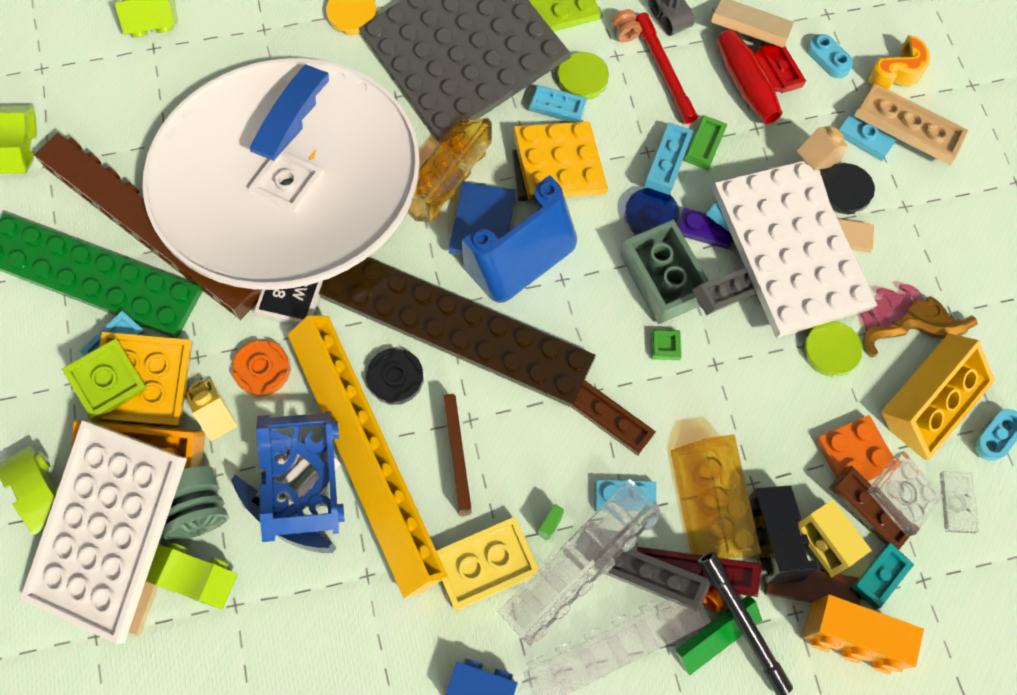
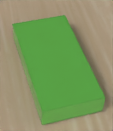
(705, 142)

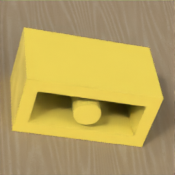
(833, 538)

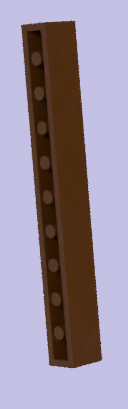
(127, 209)

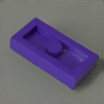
(702, 228)

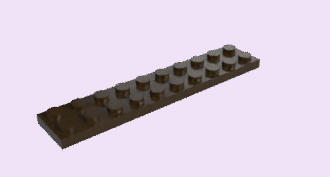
(461, 329)

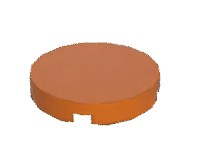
(261, 367)

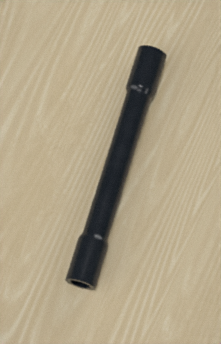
(720, 580)

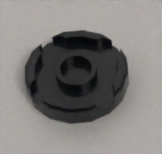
(848, 188)
(395, 376)

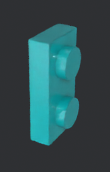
(882, 576)

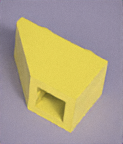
(210, 408)

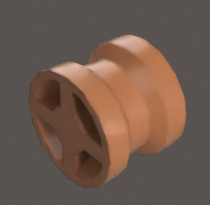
(626, 26)

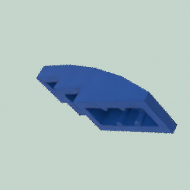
(287, 113)

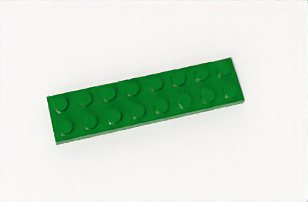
(95, 276)

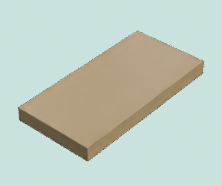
(911, 123)

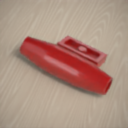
(760, 74)

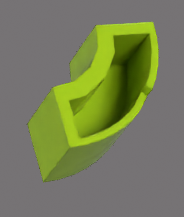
(16, 132)
(32, 486)
(191, 576)

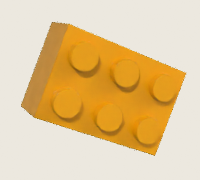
(862, 634)

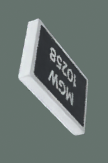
(289, 304)

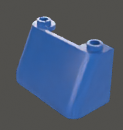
(524, 253)

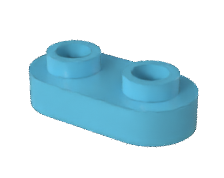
(827, 52)
(997, 436)

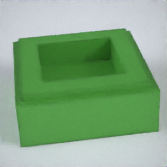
(665, 344)
(551, 522)

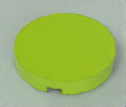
(583, 75)
(833, 349)

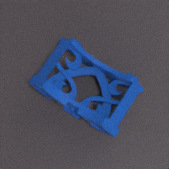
(277, 516)

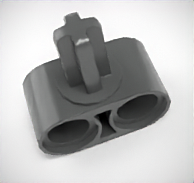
(672, 15)

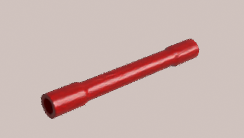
(681, 100)

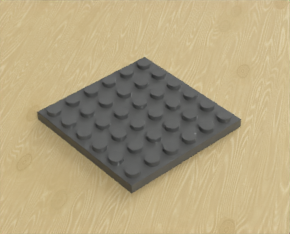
(463, 54)

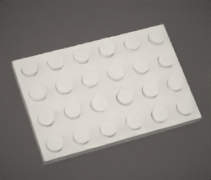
(793, 248)
(103, 531)

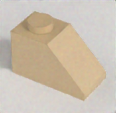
(823, 148)

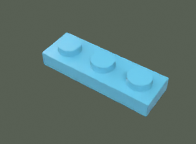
(669, 158)

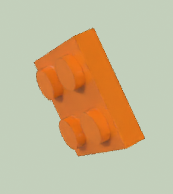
(858, 446)

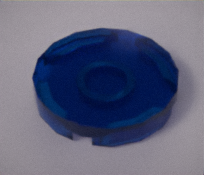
(650, 209)

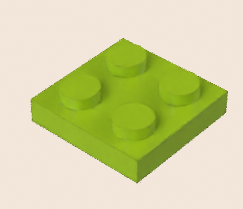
(104, 379)

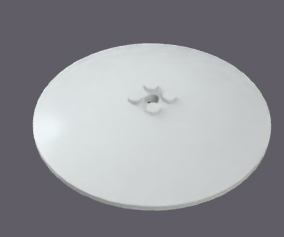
(226, 205)

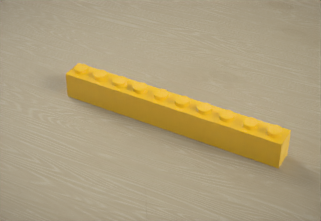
(367, 457)

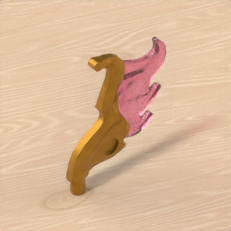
(900, 313)

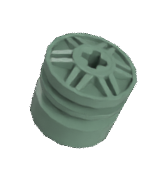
(194, 506)

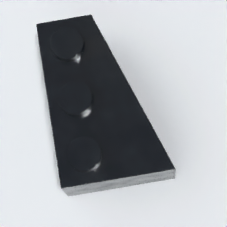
(779, 536)

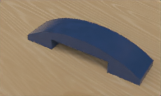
(309, 541)

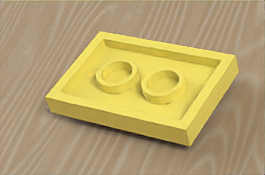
(486, 563)

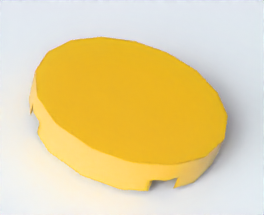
(350, 14)

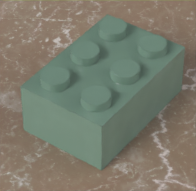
(664, 270)

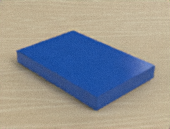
(481, 209)

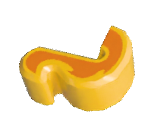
(902, 70)

